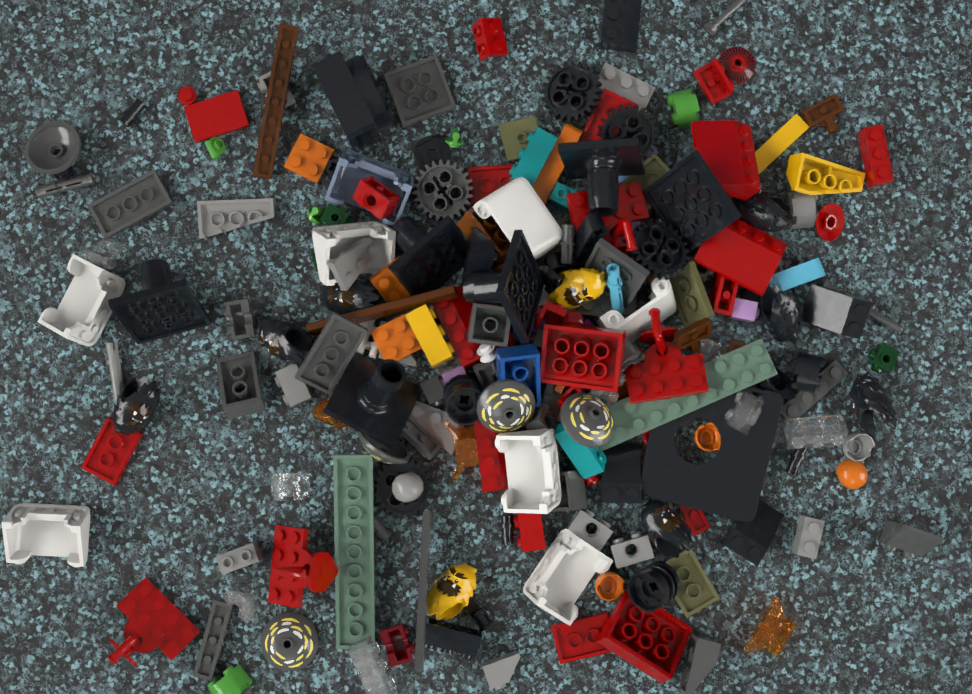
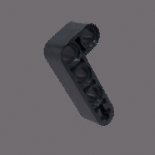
(585, 240)

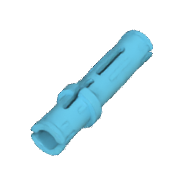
(614, 283)

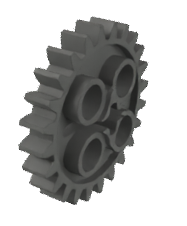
(457, 180)

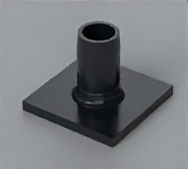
(602, 165)
(692, 201)
(427, 257)
(515, 287)
(161, 306)
(374, 399)

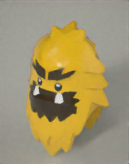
(578, 287)
(451, 591)

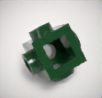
(332, 213)
(882, 358)

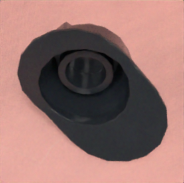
(779, 384)

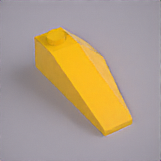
(818, 177)

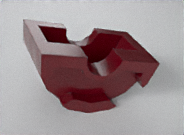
(397, 644)

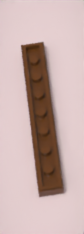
(275, 101)
(391, 308)

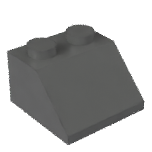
(488, 325)
(572, 491)

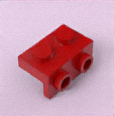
(489, 38)
(714, 81)
(550, 312)

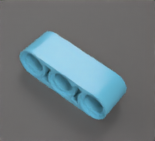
(798, 275)

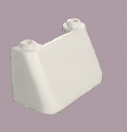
(520, 208)
(334, 239)
(85, 303)
(640, 321)
(531, 471)
(47, 532)
(564, 575)

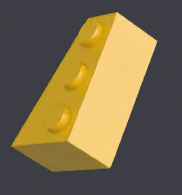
(430, 335)

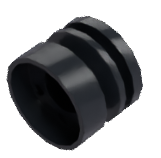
(459, 408)
(653, 586)

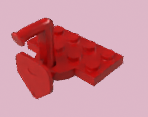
(630, 209)
(667, 373)
(291, 567)
(153, 621)

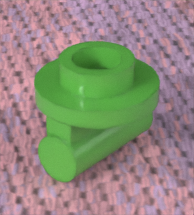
(455, 140)
(215, 147)
(315, 214)

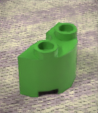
(685, 108)
(233, 682)

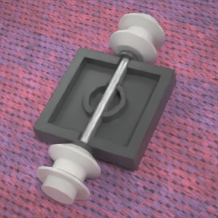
(487, 369)

